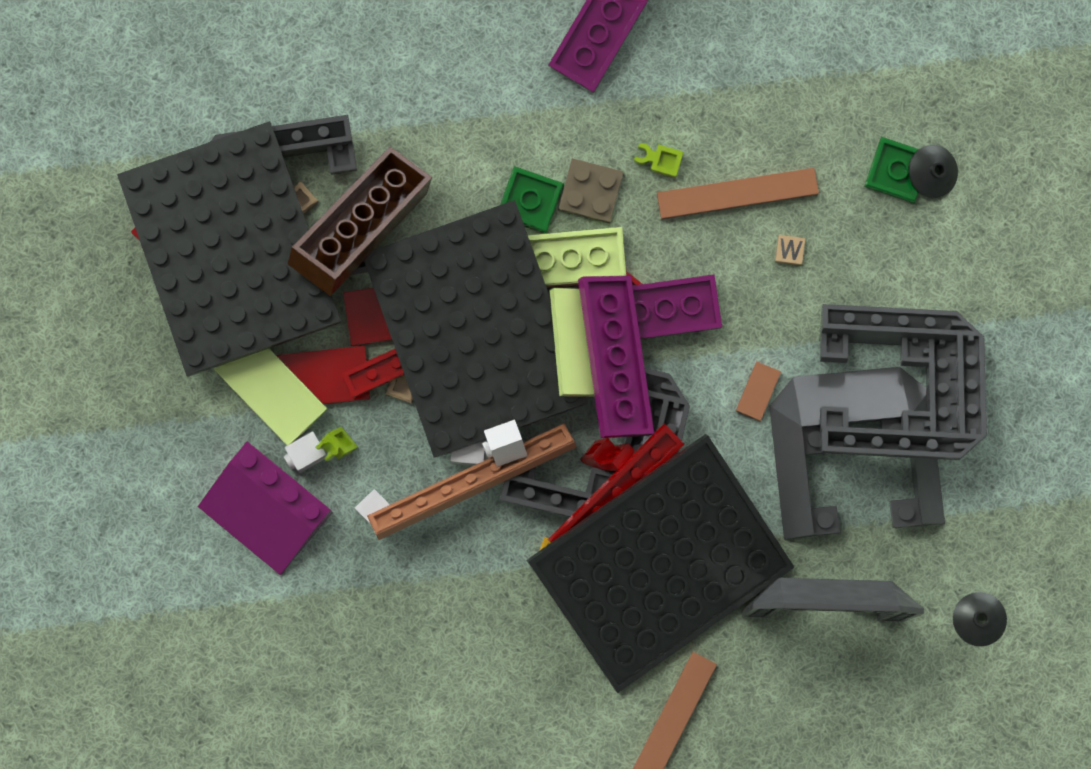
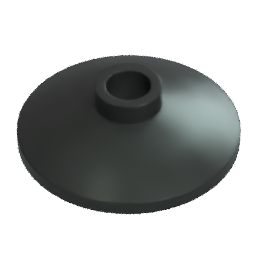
(923, 173)
(966, 621)

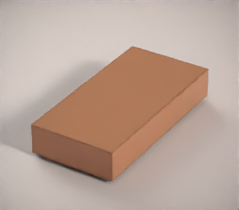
(758, 391)

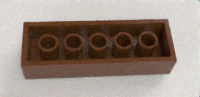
(359, 221)

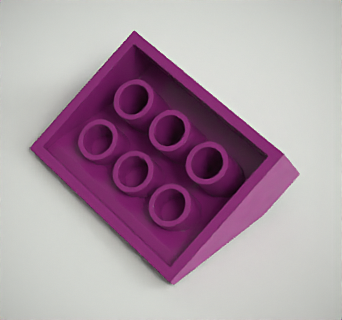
(264, 508)

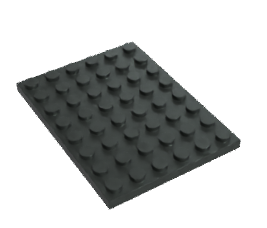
(220, 246)
(471, 326)
(660, 563)

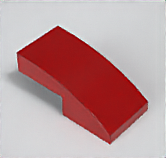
(606, 455)

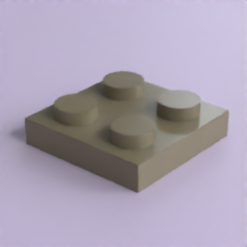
(590, 190)

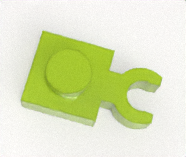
(663, 160)
(337, 444)

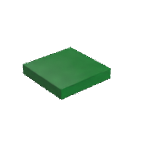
(890, 170)
(534, 196)

